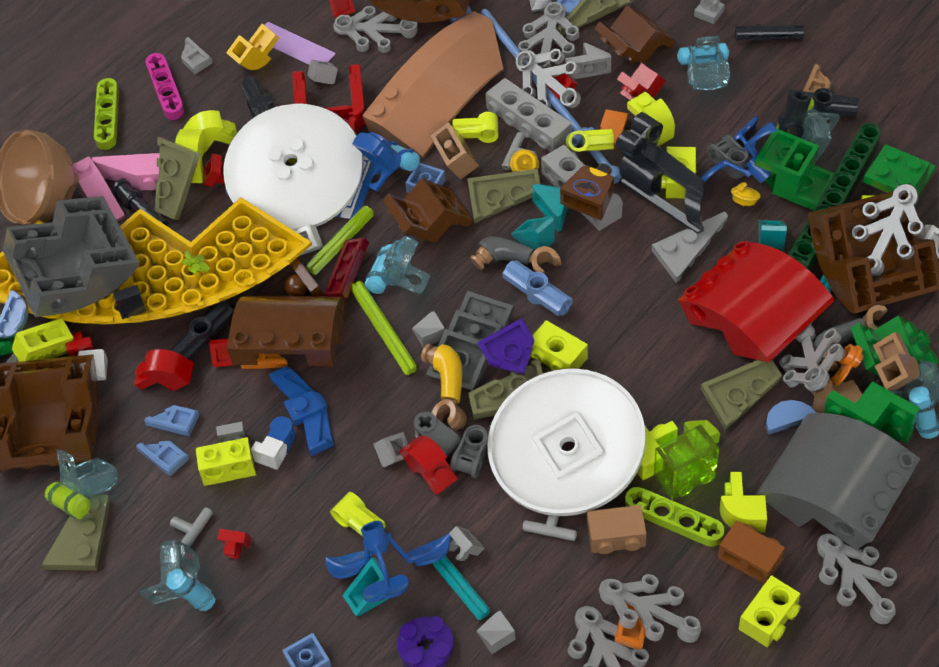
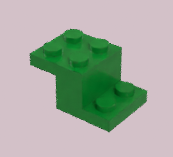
(795, 168)
(898, 168)
(915, 340)
(878, 409)

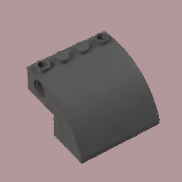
(70, 259)
(839, 476)

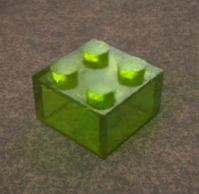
(686, 462)

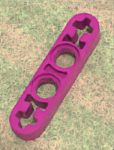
(164, 86)

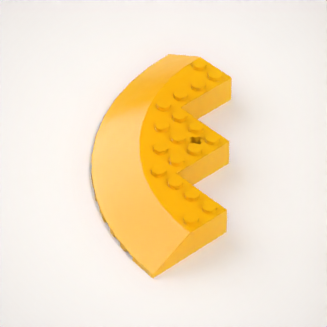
(238, 247)

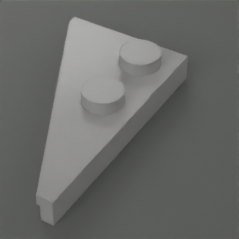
(682, 248)

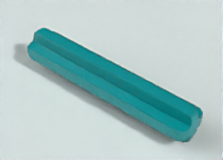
(462, 588)

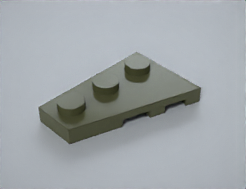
(176, 173)
(500, 191)
(739, 390)
(489, 397)
(80, 539)

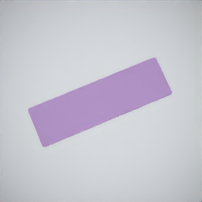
(299, 47)

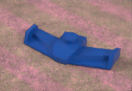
(305, 407)

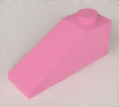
(137, 169)
(93, 185)

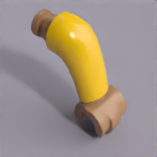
(449, 365)

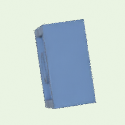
(426, 172)
(306, 653)

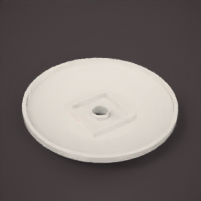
(314, 187)
(560, 409)

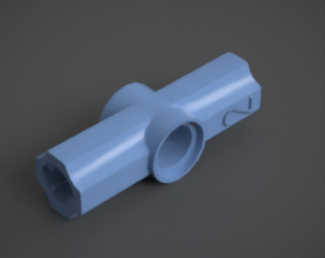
(537, 288)

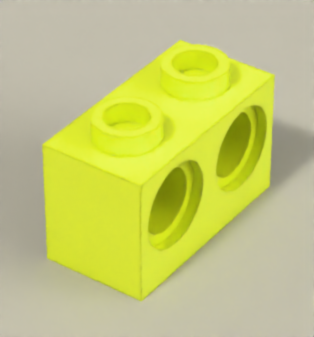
(42, 341)
(225, 461)
(764, 609)

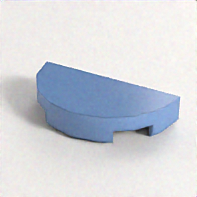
(13, 315)
(786, 415)

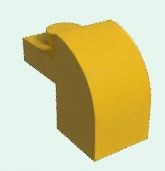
(254, 53)

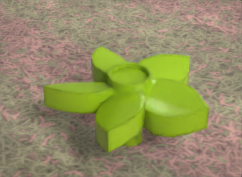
(196, 263)

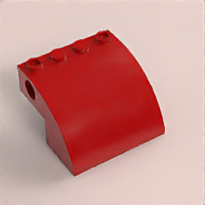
(756, 300)

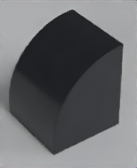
(129, 302)

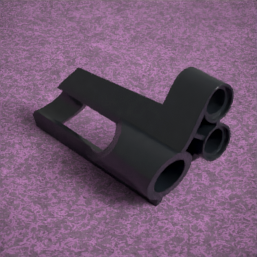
(646, 163)

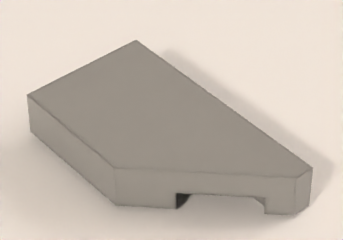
(195, 57)

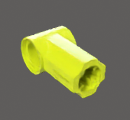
(483, 127)
(592, 140)
(353, 513)

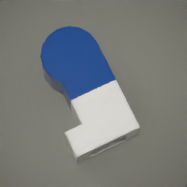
(276, 443)

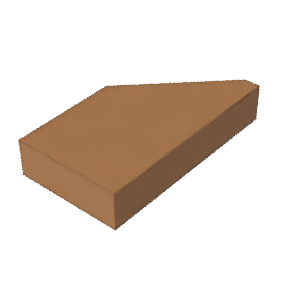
(817, 80)

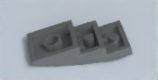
(474, 321)

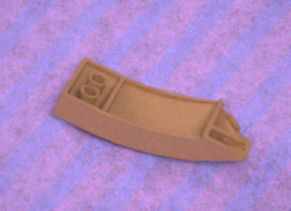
(436, 83)

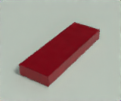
(346, 268)

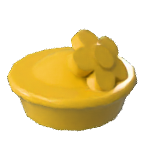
(524, 160)
(744, 195)

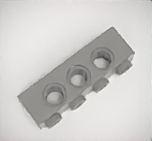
(528, 115)
(561, 166)

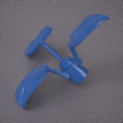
(757, 172)
(376, 541)

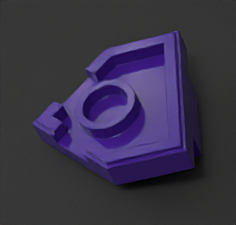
(509, 347)

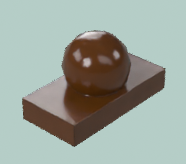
(301, 281)

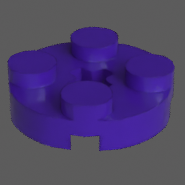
(420, 629)

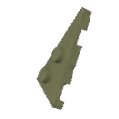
(591, 10)

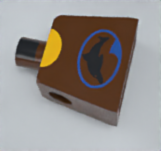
(589, 190)

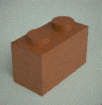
(751, 552)

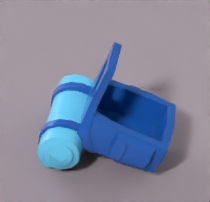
(384, 156)

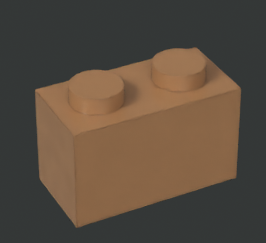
(454, 150)
(616, 529)

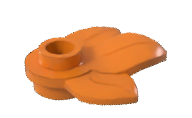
(851, 359)

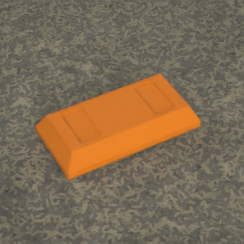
(631, 637)

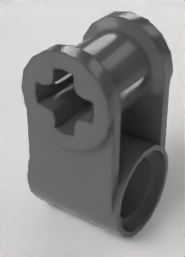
(731, 151)
(428, 425)
(469, 455)

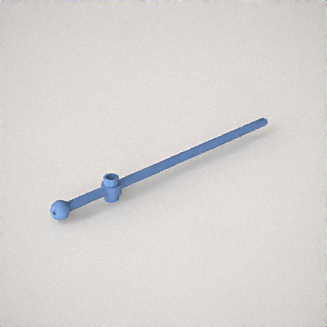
(555, 102)

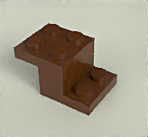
(634, 36)
(427, 211)

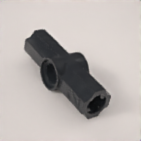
(256, 98)
(827, 102)
(794, 114)
(203, 330)

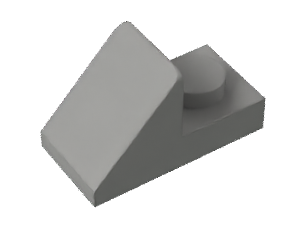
(592, 62)

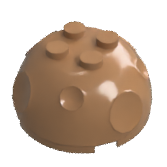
(33, 177)

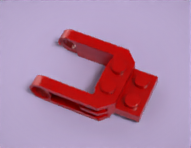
(350, 114)

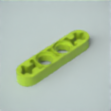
(106, 113)
(677, 512)

